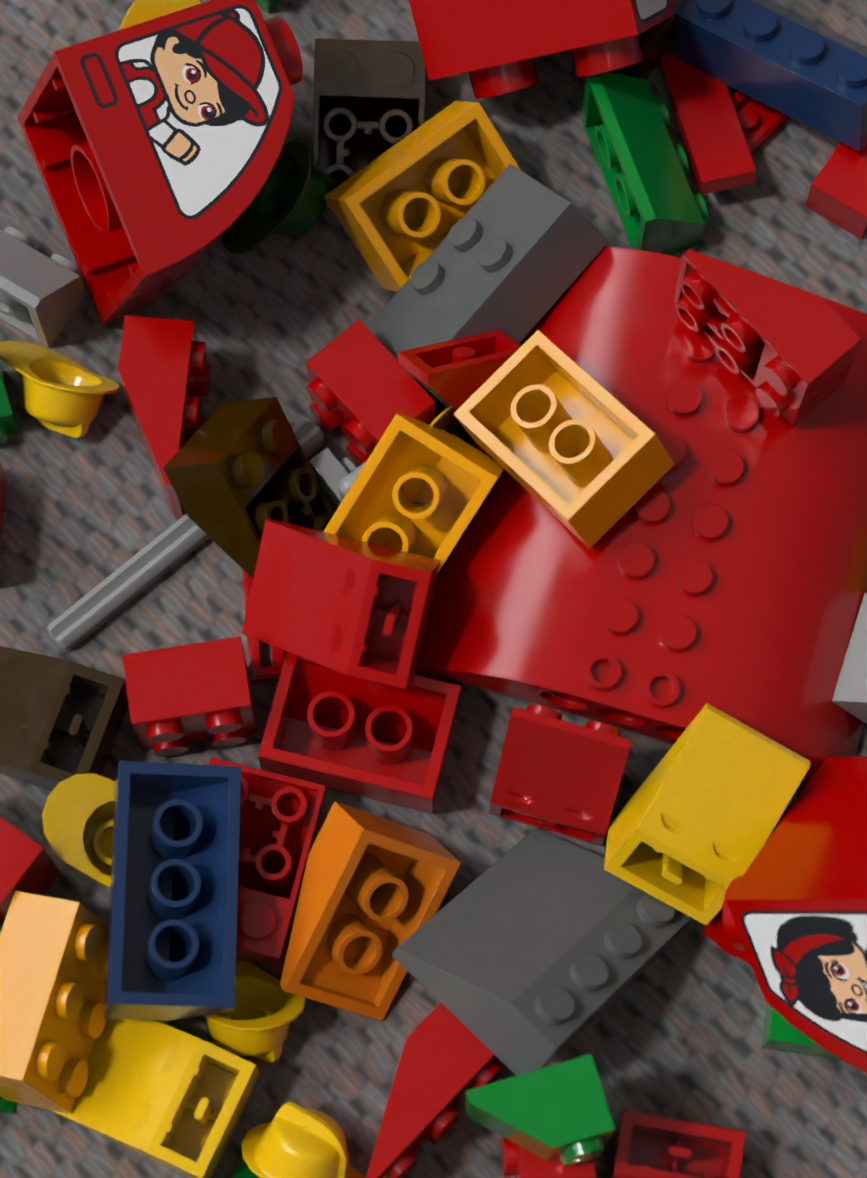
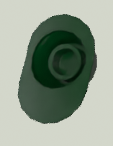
(285, 204)

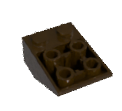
(364, 101)
(243, 471)
(56, 717)

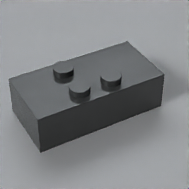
(492, 269)

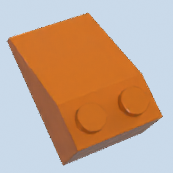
(358, 901)

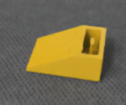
(703, 813)
(164, 1094)

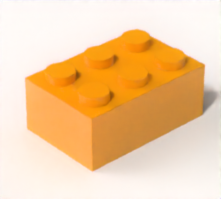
(419, 190)
(564, 438)
(49, 999)

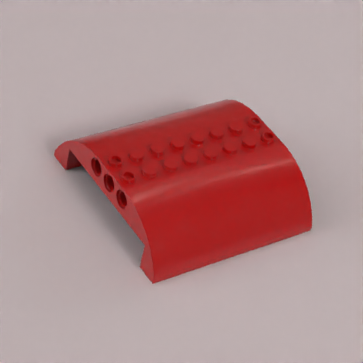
(715, 584)

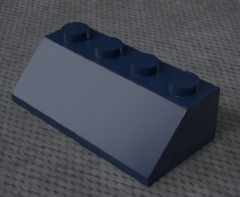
(779, 62)
(173, 891)

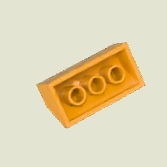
(416, 491)

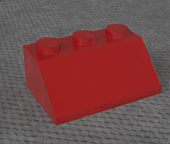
(360, 733)

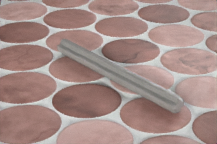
(147, 566)

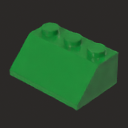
(642, 164)

